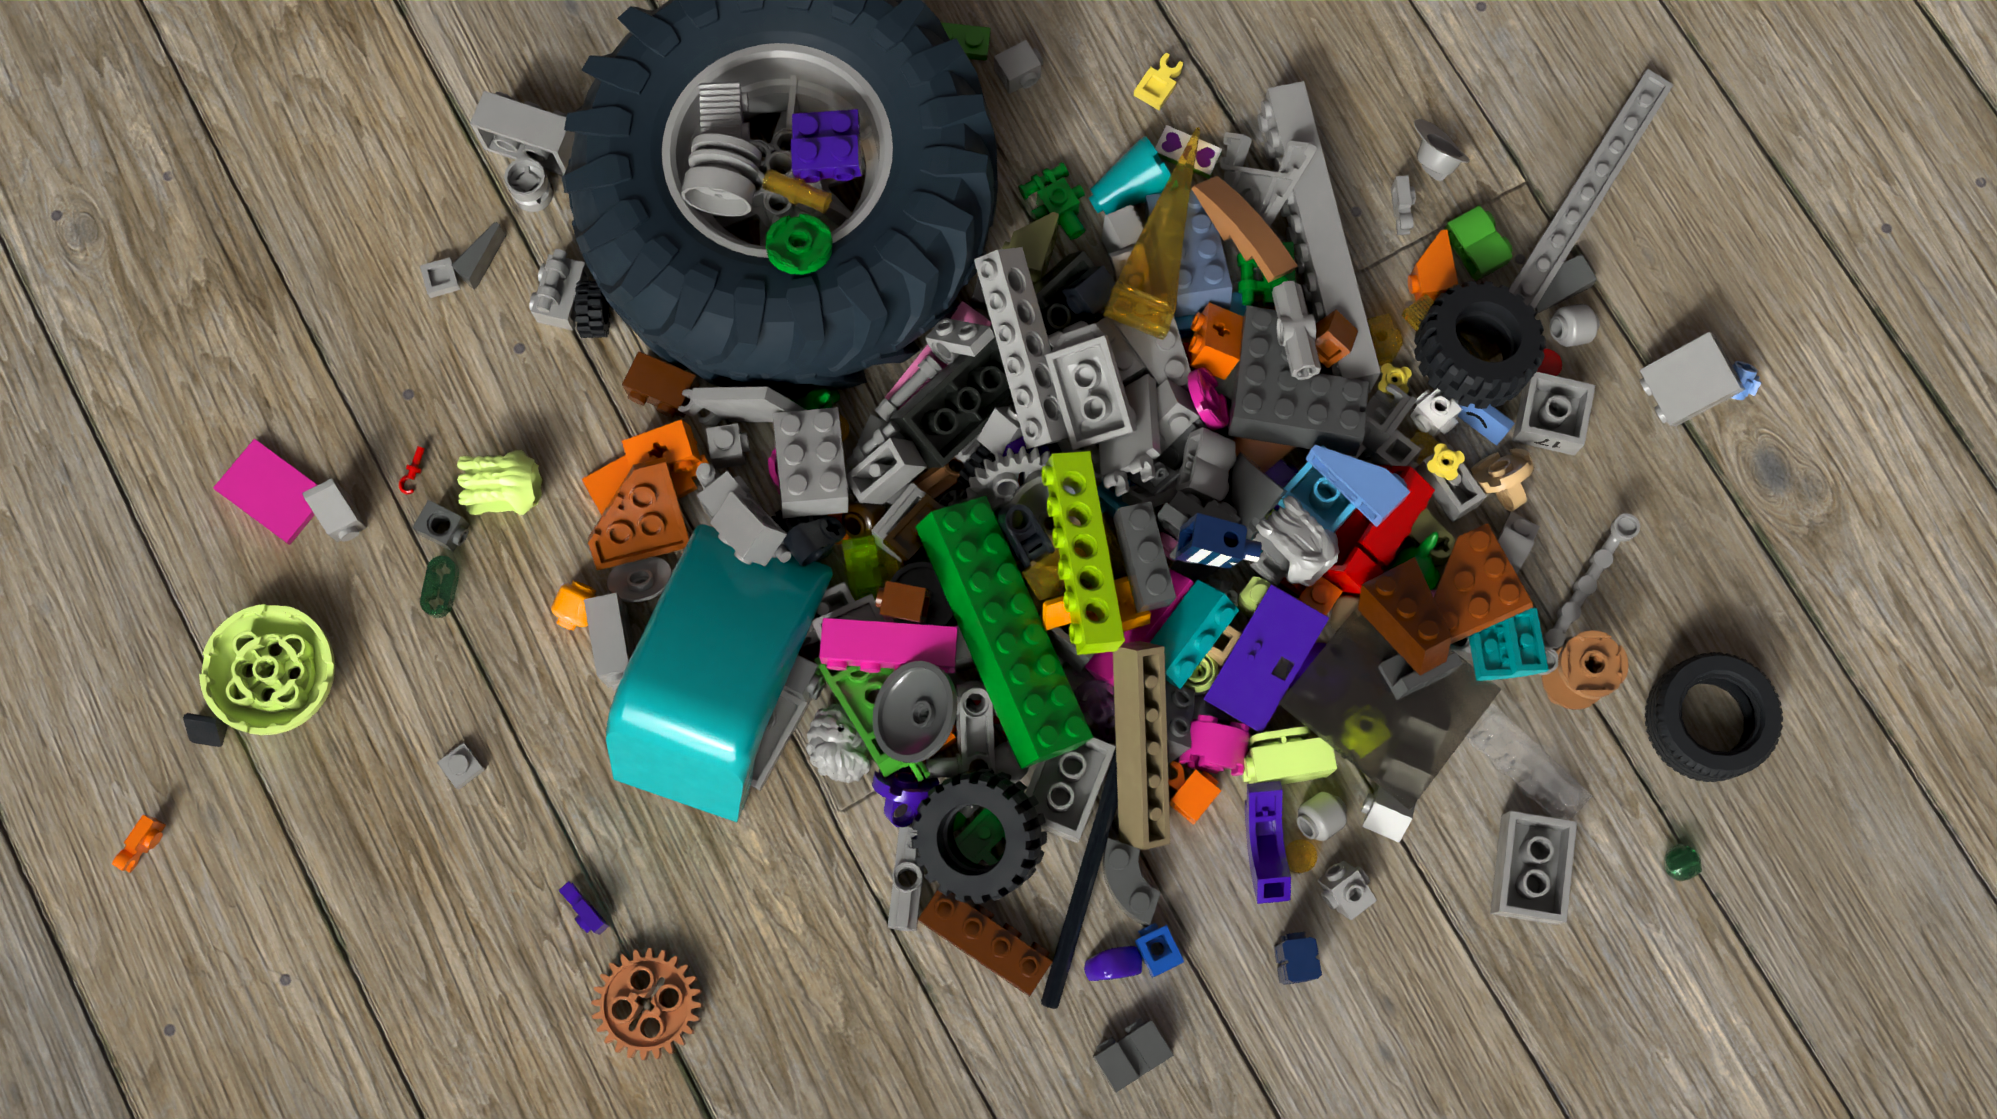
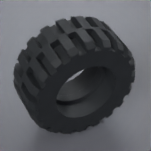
(1499, 316)
(939, 849)

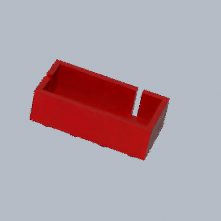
(1369, 547)

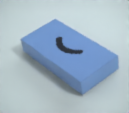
(1487, 421)

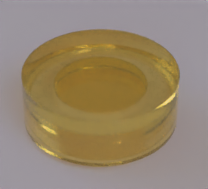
(1300, 856)

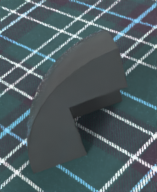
(1252, 493)

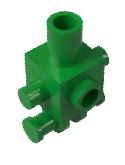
(1056, 198)

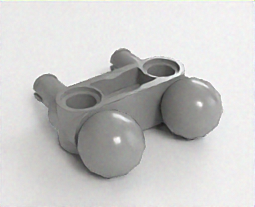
(976, 739)

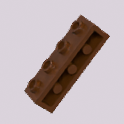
(986, 941)

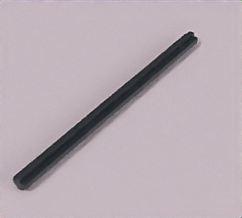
(1082, 890)

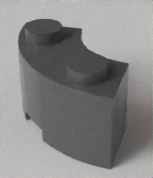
(1126, 882)

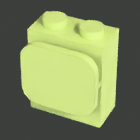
(1288, 757)

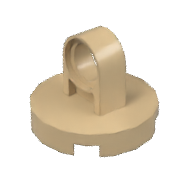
(1504, 476)

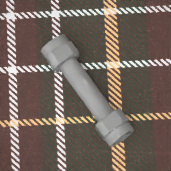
(928, 369)

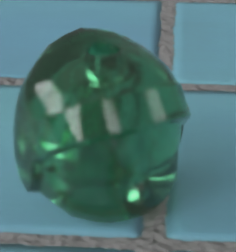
(1682, 862)

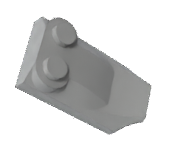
(1089, 388)

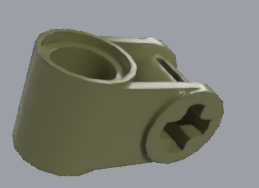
(1423, 527)

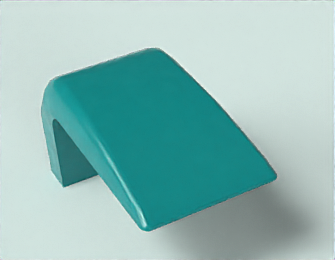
(710, 674)

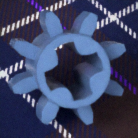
(1749, 379)

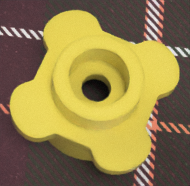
(1388, 372)
(1437, 466)

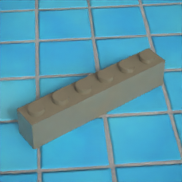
(1141, 745)

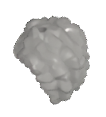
(835, 752)

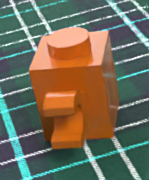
(1319, 596)
(1192, 794)

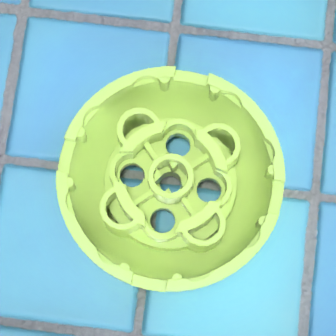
(247, 640)

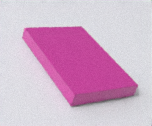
(268, 491)

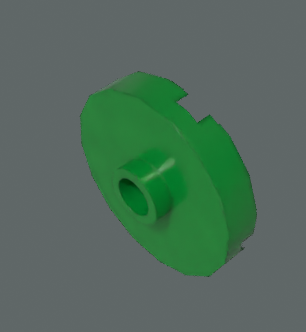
(799, 231)

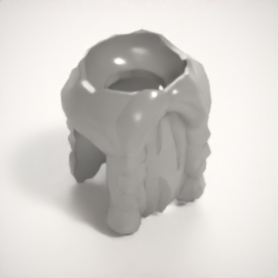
(1298, 543)

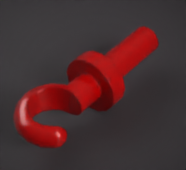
(413, 470)

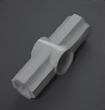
(1296, 330)
(905, 900)

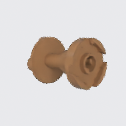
(1587, 670)

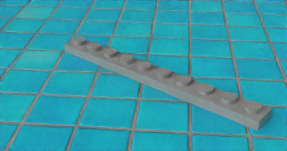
(1590, 188)

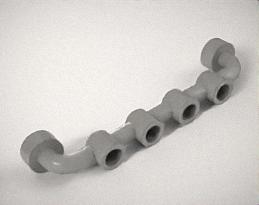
(1622, 529)

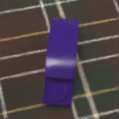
(1266, 843)

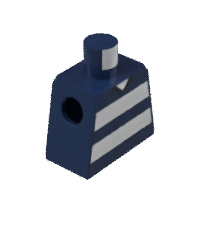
(1215, 542)

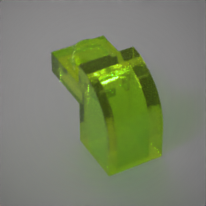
(862, 566)

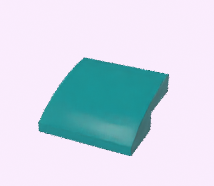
(1509, 648)

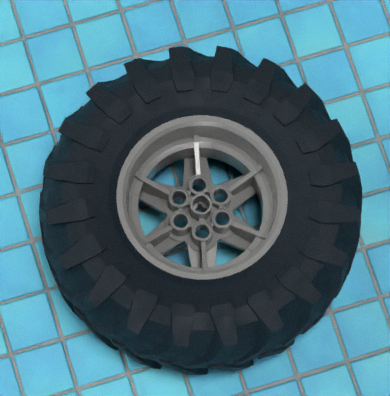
(720, 300)

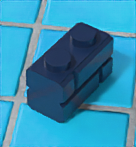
(1297, 959)

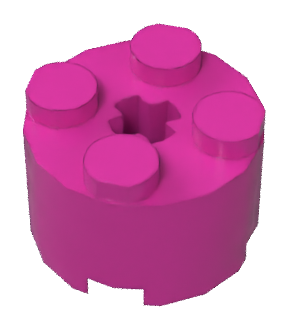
(1217, 746)

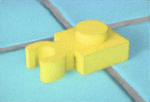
(1158, 85)

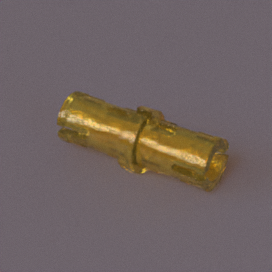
(797, 191)

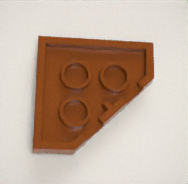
(640, 518)
(1479, 585)

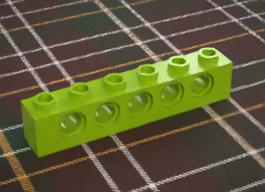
(1077, 471)

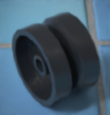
(923, 575)

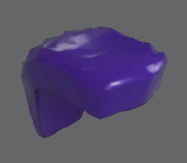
(1114, 964)

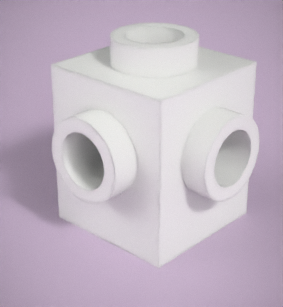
(1435, 413)

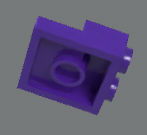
(826, 145)

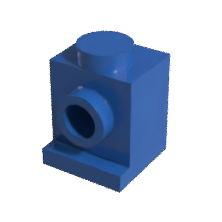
(1170, 956)

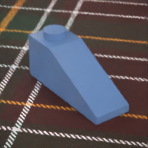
(1365, 485)

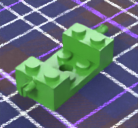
(851, 690)

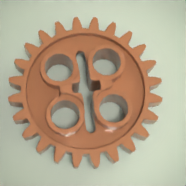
(622, 987)

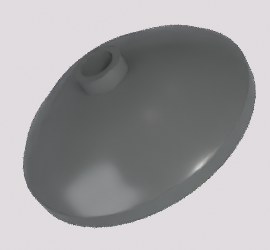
(914, 712)

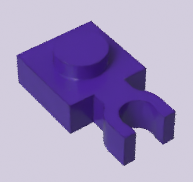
(588, 916)

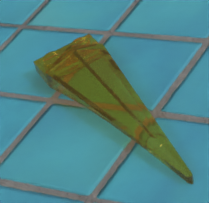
(1149, 280)

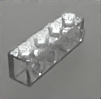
(1528, 765)

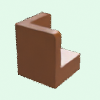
(1334, 338)

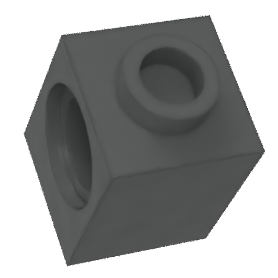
(432, 517)

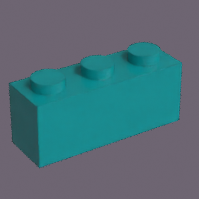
(1193, 630)

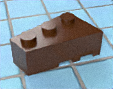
(1407, 616)

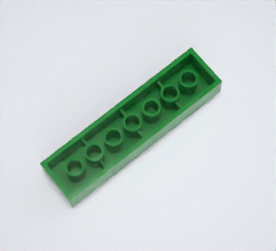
(1003, 632)

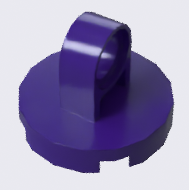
(901, 789)

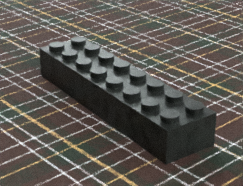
(966, 392)

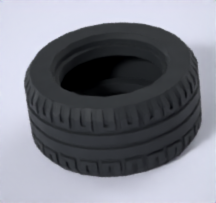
(1746, 685)

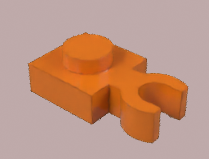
(143, 837)

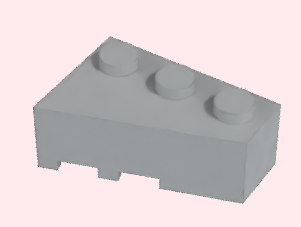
(1160, 357)

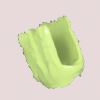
(499, 483)

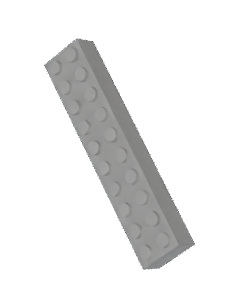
(1317, 228)

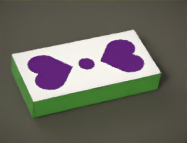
(1173, 144)

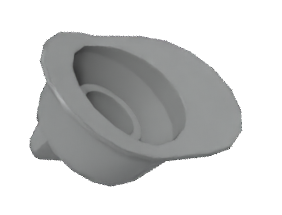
(1437, 151)

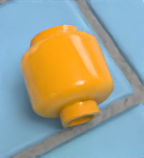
(570, 604)

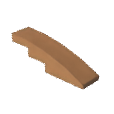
(1250, 233)

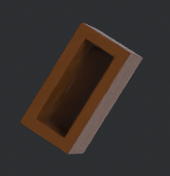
(658, 384)
(904, 602)

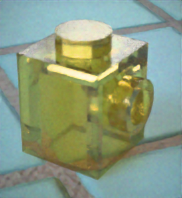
(1385, 338)

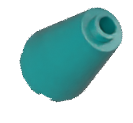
(1130, 179)

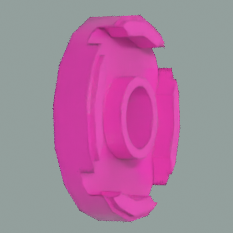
(1209, 405)

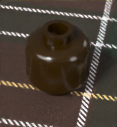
(862, 518)

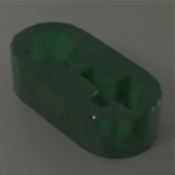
(432, 585)

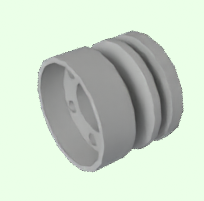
(721, 174)

